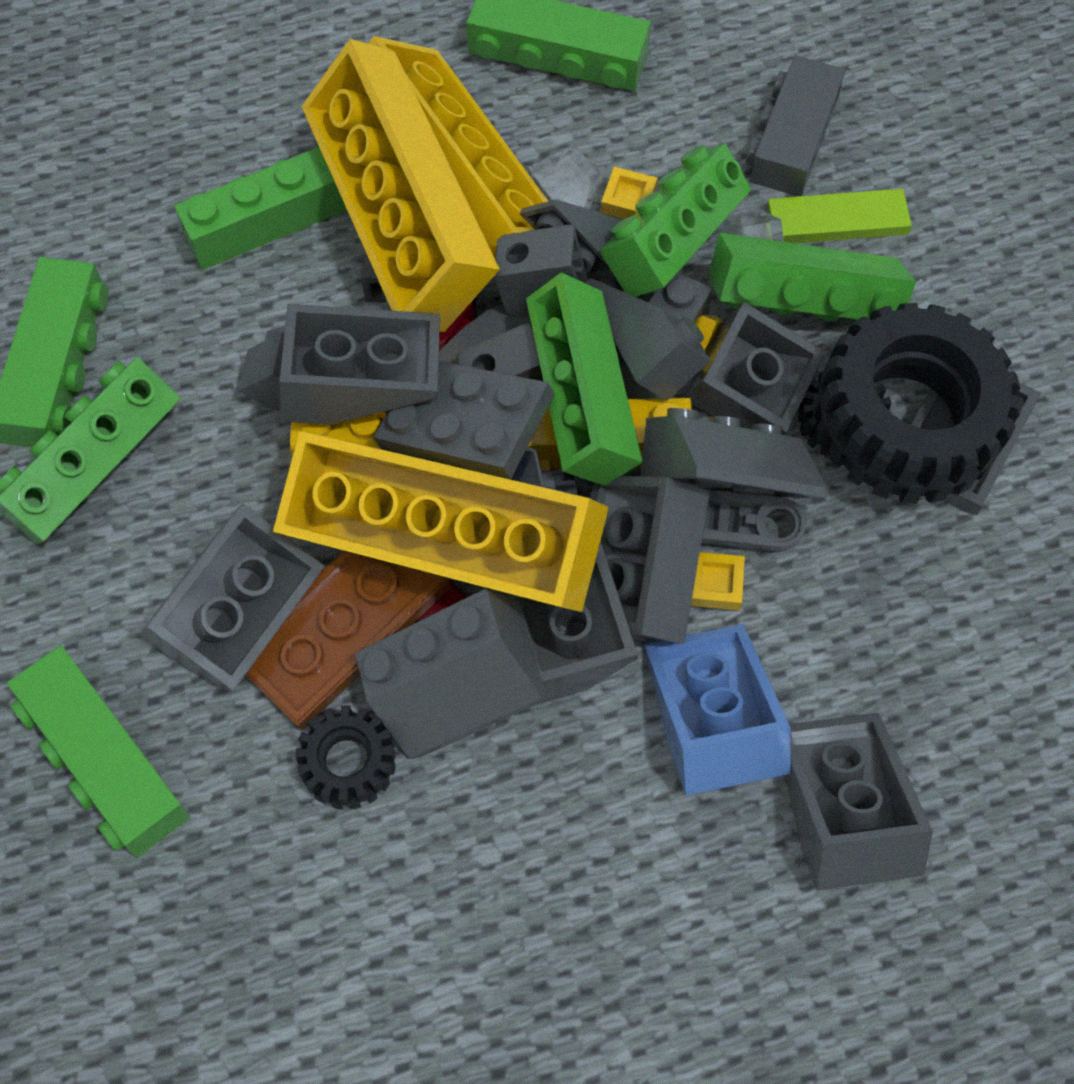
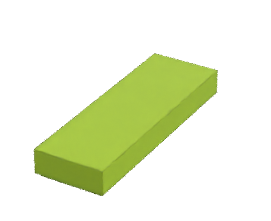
(842, 215)

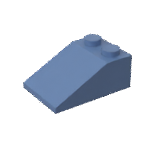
(719, 710)

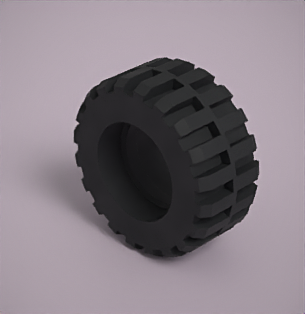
(943, 355)

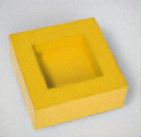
(625, 191)
(719, 581)

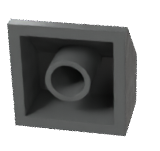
(755, 370)

